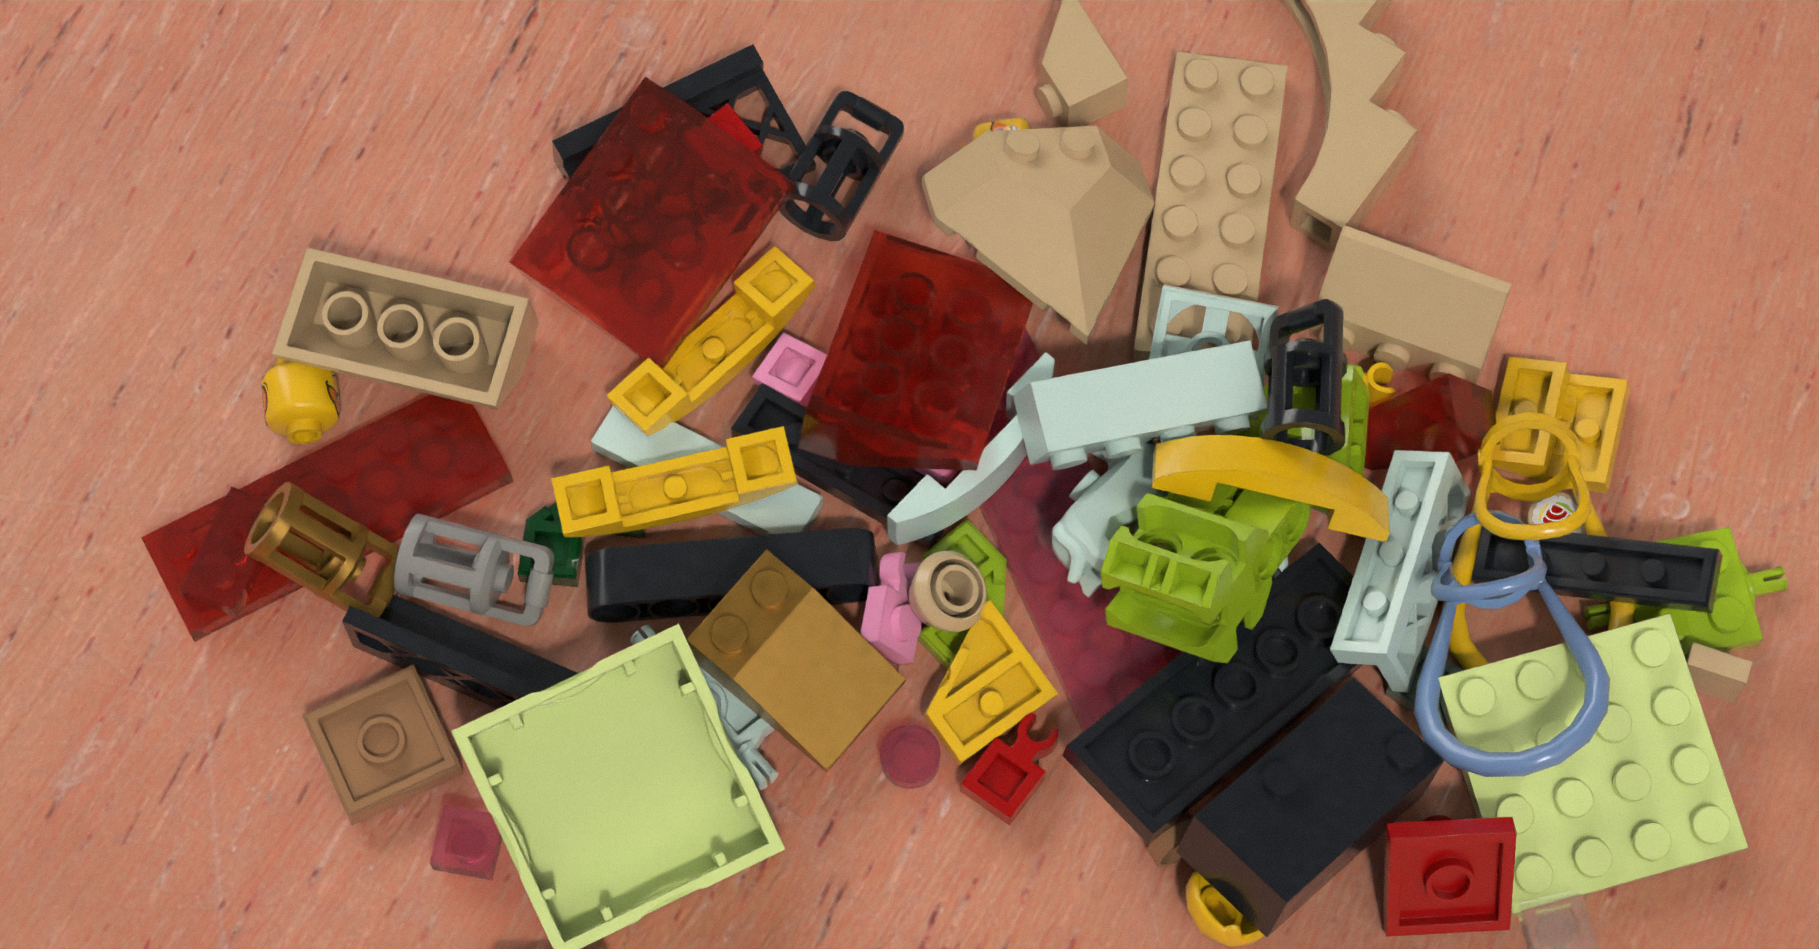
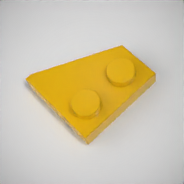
(986, 688)

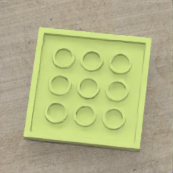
(1625, 803)

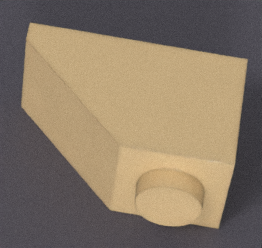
(1079, 71)

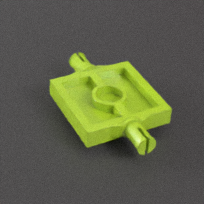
(1733, 618)

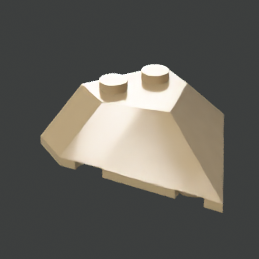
(1046, 213)

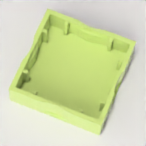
(618, 790)

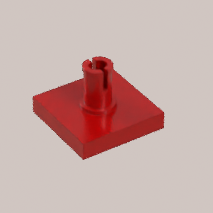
(1448, 876)

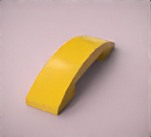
(717, 348)
(1274, 468)
(675, 488)

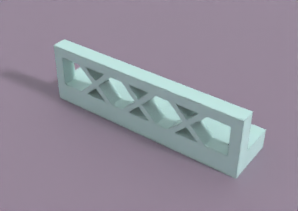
(1391, 588)

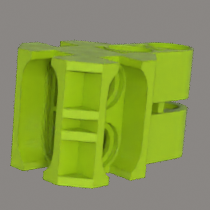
(1200, 567)

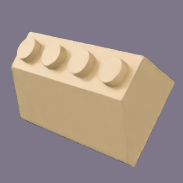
(406, 329)

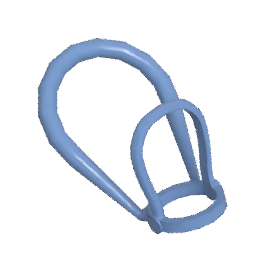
(1495, 596)

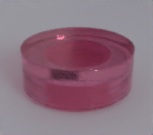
(910, 756)

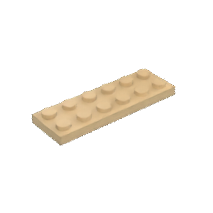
(1212, 190)

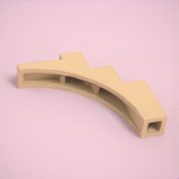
(1361, 141)

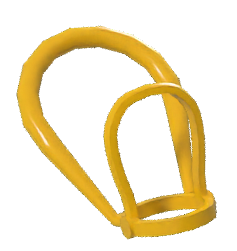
(1492, 482)

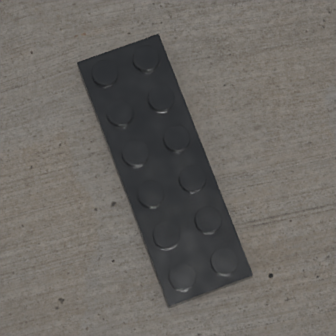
(1208, 717)

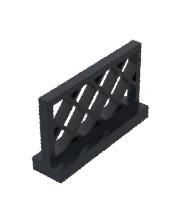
(706, 92)

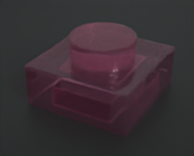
(466, 843)

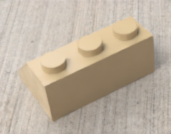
(1412, 307)

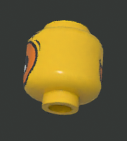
(300, 401)

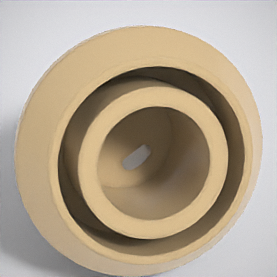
(948, 592)

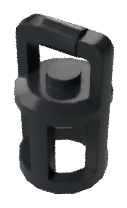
(846, 155)
(1306, 365)

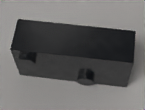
(1309, 806)

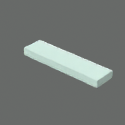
(776, 514)

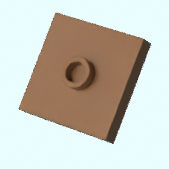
(382, 744)

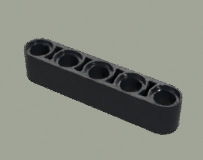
(698, 574)

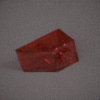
(1433, 417)

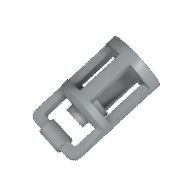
(482, 572)

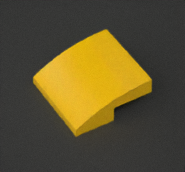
(1586, 404)

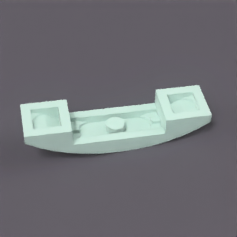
(933, 507)

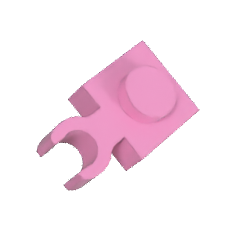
(888, 616)

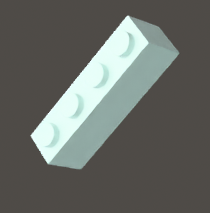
(1140, 404)

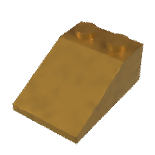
(794, 661)

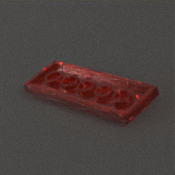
(403, 465)

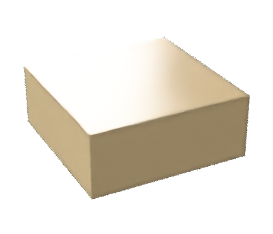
(1717, 672)

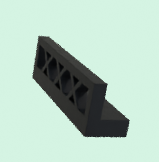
(451, 653)

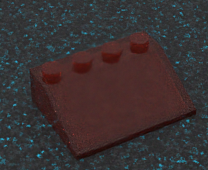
(652, 223)
(916, 361)

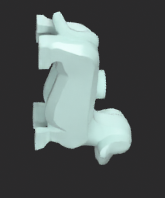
(1099, 511)

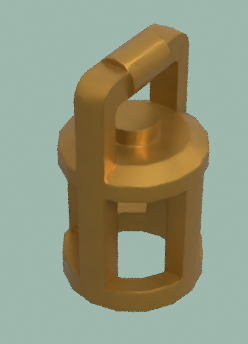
(342, 552)

